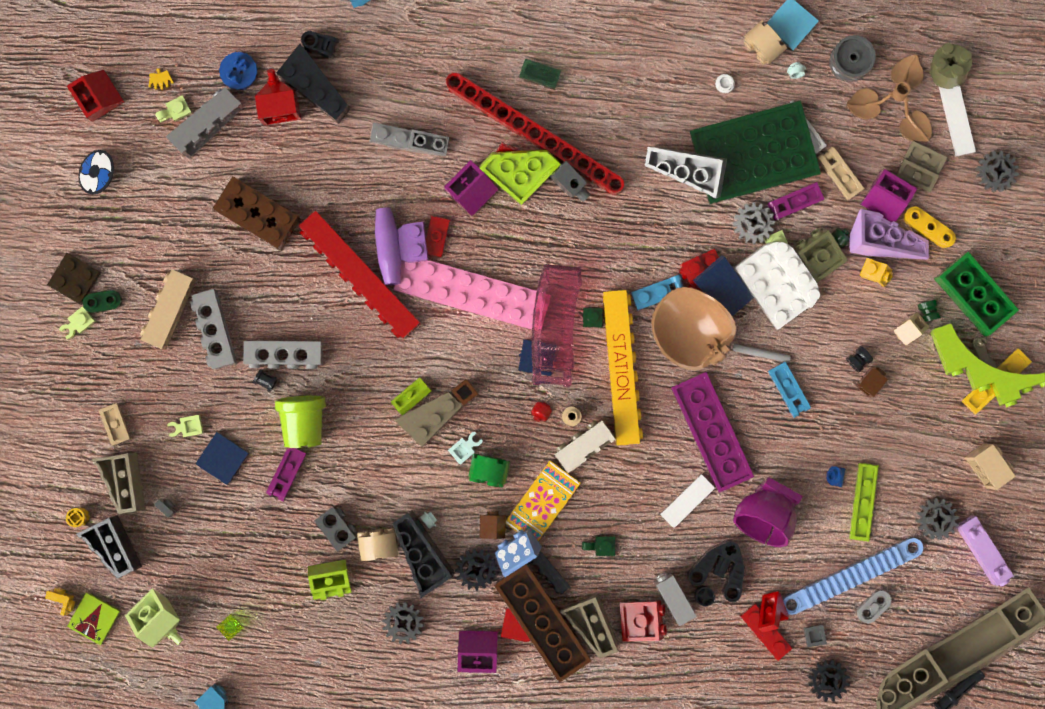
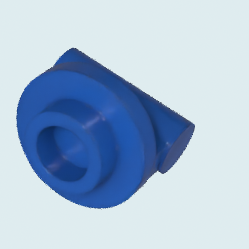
(835, 476)

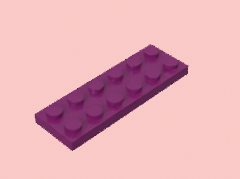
(712, 432)

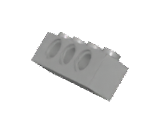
(253, 348)
(226, 356)

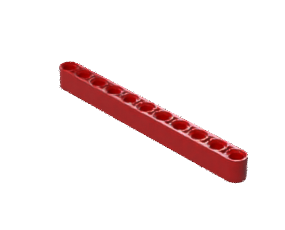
(529, 125)

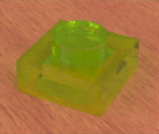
(230, 627)

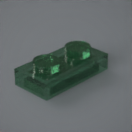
(540, 74)

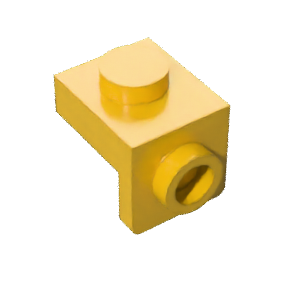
(876, 272)
(59, 595)

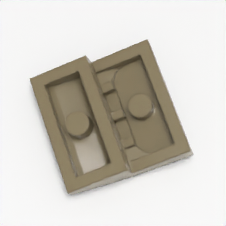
(921, 166)

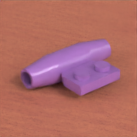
(396, 244)

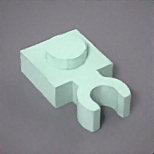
(463, 450)

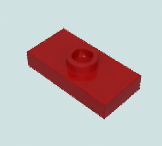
(437, 236)

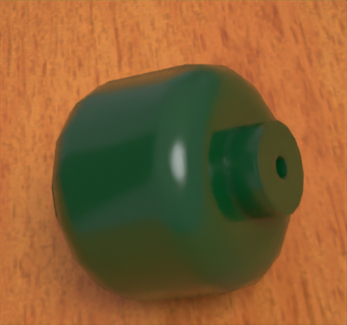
(841, 237)

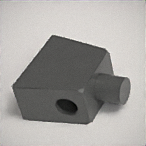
(562, 177)

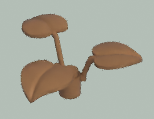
(906, 75)

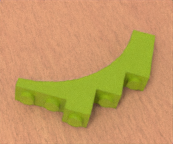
(957, 357)

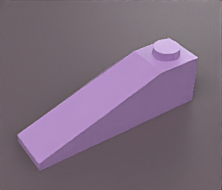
(879, 237)

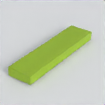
(863, 502)

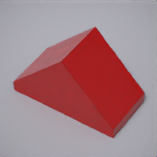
(512, 629)

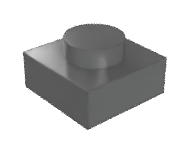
(166, 507)
(814, 635)

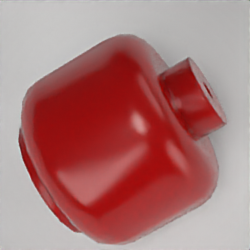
(541, 411)

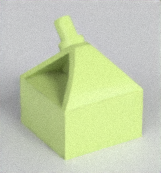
(154, 619)

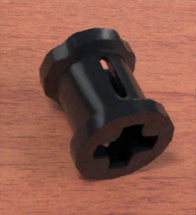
(265, 380)

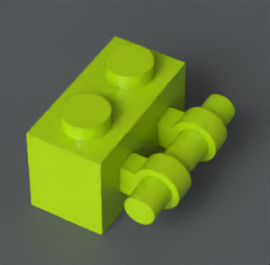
(329, 580)

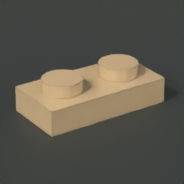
(114, 424)

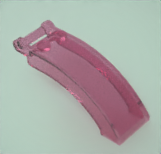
(554, 323)

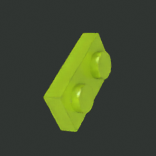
(411, 396)

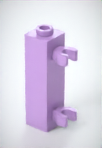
(984, 551)

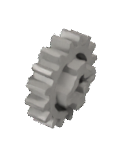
(760, 226)

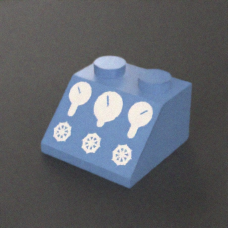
(517, 551)

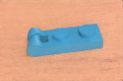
(655, 293)
(789, 389)

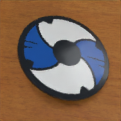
(96, 172)

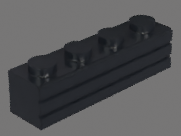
(553, 576)

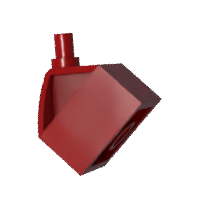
(276, 102)

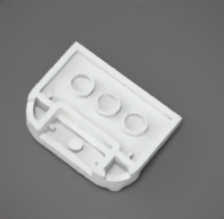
(778, 282)

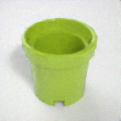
(301, 420)

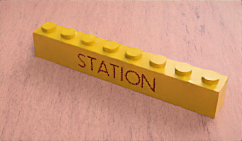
(621, 367)

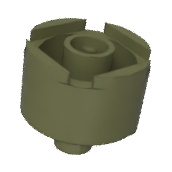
(950, 66)

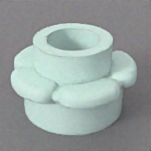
(796, 70)
(429, 519)

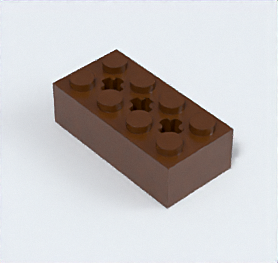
(268, 210)

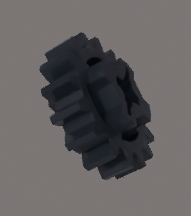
(479, 577)
(821, 684)

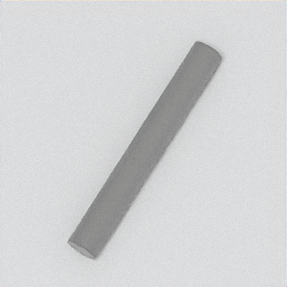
(761, 353)

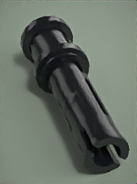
(951, 697)

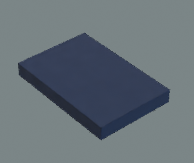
(724, 285)

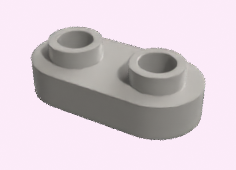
(875, 608)

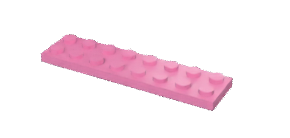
(468, 292)

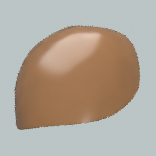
(692, 328)

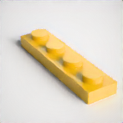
(1013, 364)

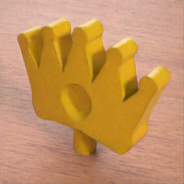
(160, 78)

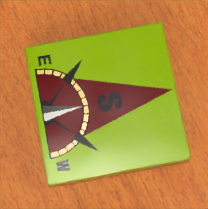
(93, 618)

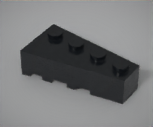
(424, 558)

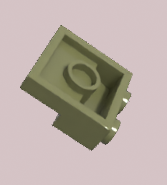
(820, 253)

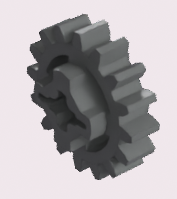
(995, 179)
(938, 526)
(397, 615)

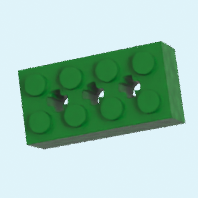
(989, 294)

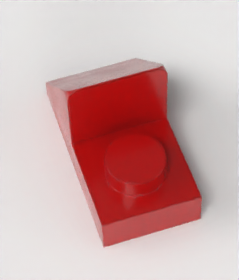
(772, 611)

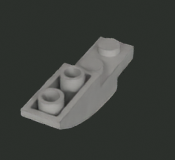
(409, 140)

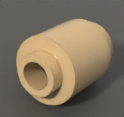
(567, 421)

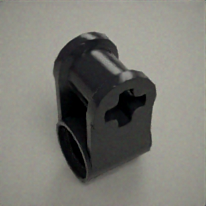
(321, 44)

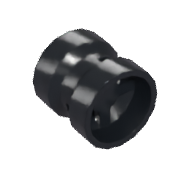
(859, 359)
(705, 598)

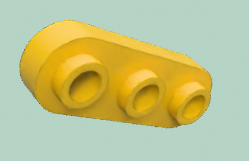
(921, 226)

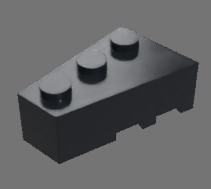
(112, 545)

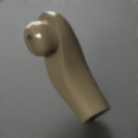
(980, 351)

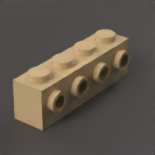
(167, 309)

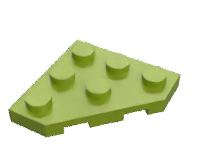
(520, 171)

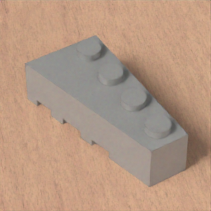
(205, 123)
(694, 169)

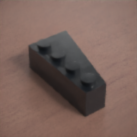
(309, 81)

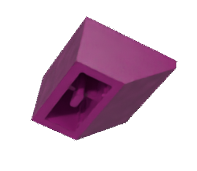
(471, 188)
(888, 195)
(477, 651)

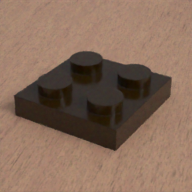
(73, 278)

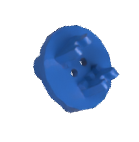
(234, 79)

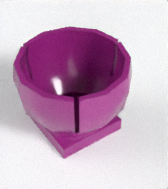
(768, 508)

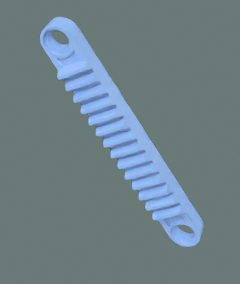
(853, 575)

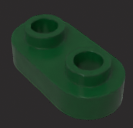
(101, 301)

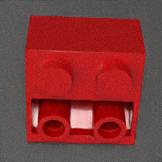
(95, 94)

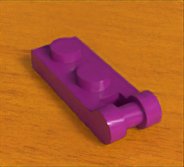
(796, 201)
(286, 473)

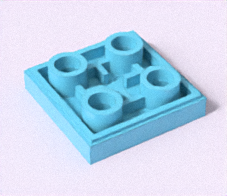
(792, 23)

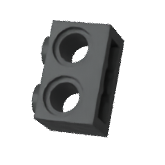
(332, 531)

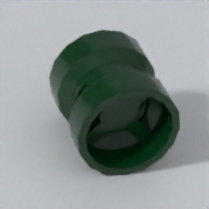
(929, 310)

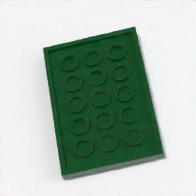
(760, 150)

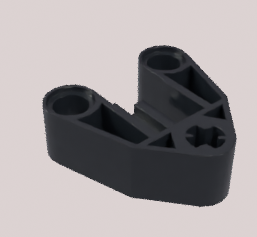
(736, 573)

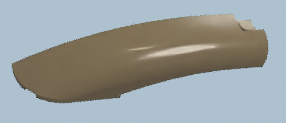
(962, 653)

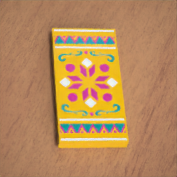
(543, 500)

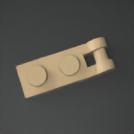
(840, 173)

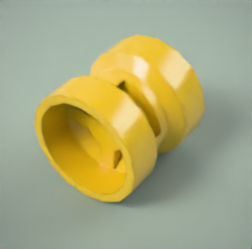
(81, 518)

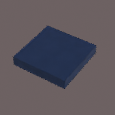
(222, 458)

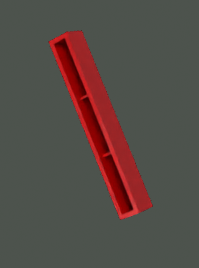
(359, 274)

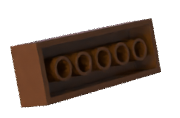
(542, 622)

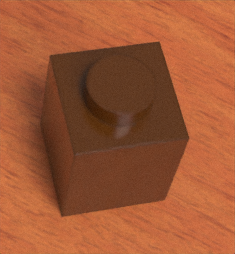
(872, 381)
(464, 392)
(492, 525)

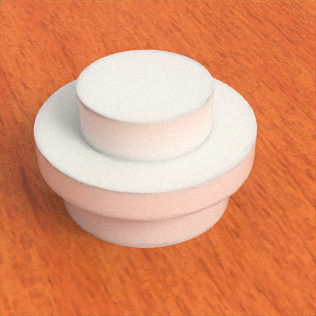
(725, 83)

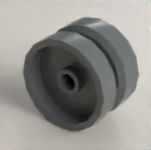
(860, 50)

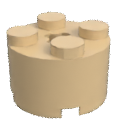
(764, 42)
(377, 544)

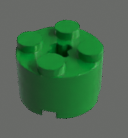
(489, 469)

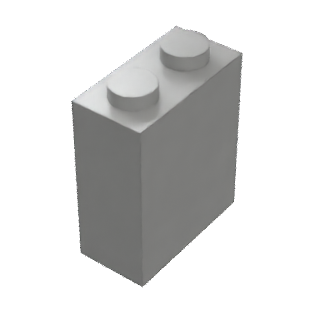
(674, 598)

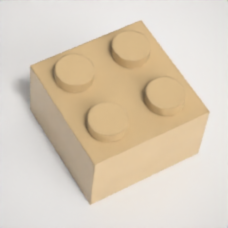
(990, 466)

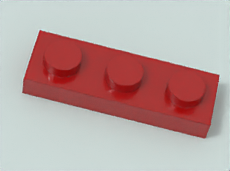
(771, 639)

